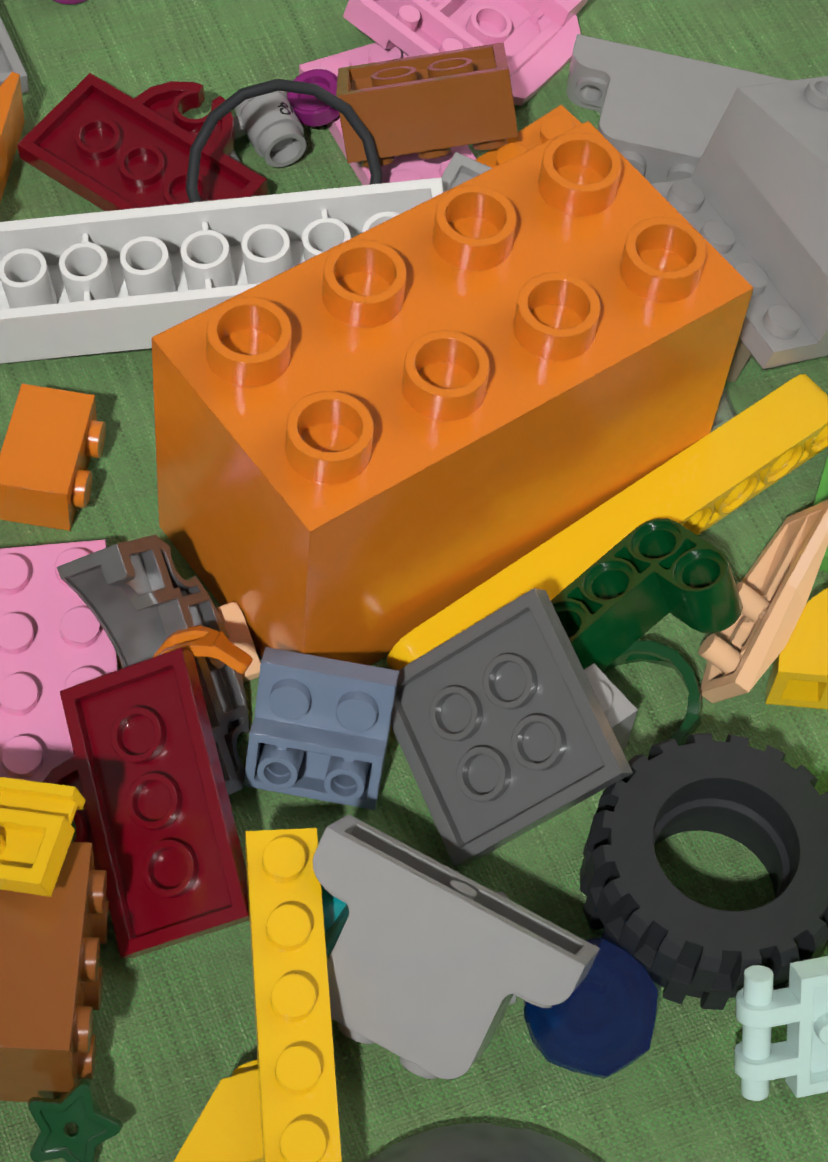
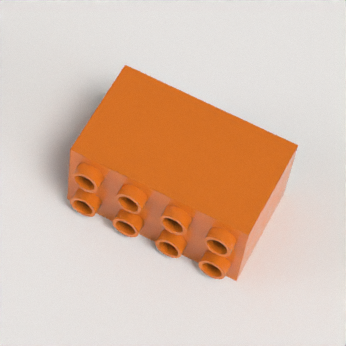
(438, 396)

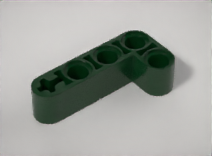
(638, 583)

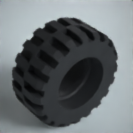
(724, 792)

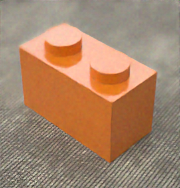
(49, 456)

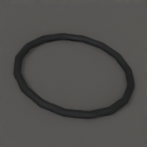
(269, 87)

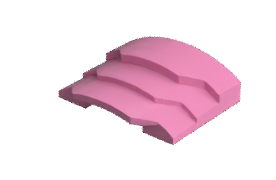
(534, 32)

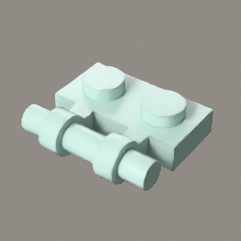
(804, 1010)

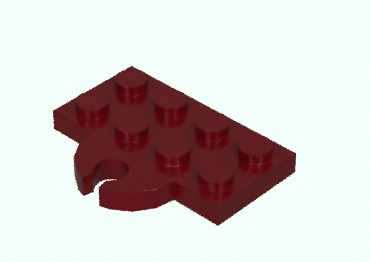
(136, 149)
(154, 803)

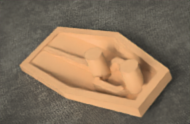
(772, 603)

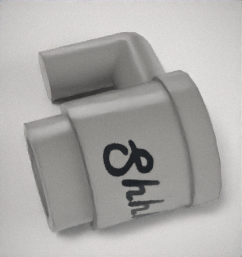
(270, 128)

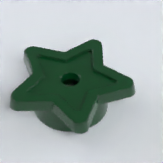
(74, 1107)

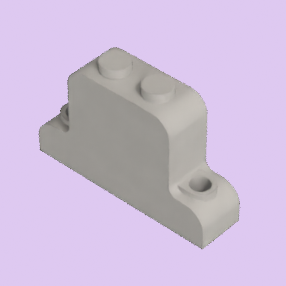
(654, 103)
(433, 952)

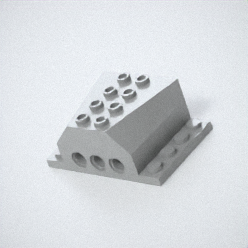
(766, 211)

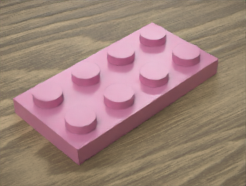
(44, 647)

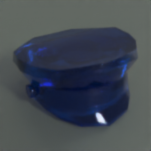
(603, 1021)

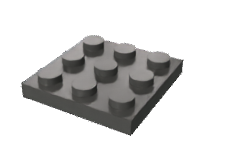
(503, 728)

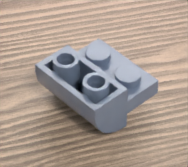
(320, 728)

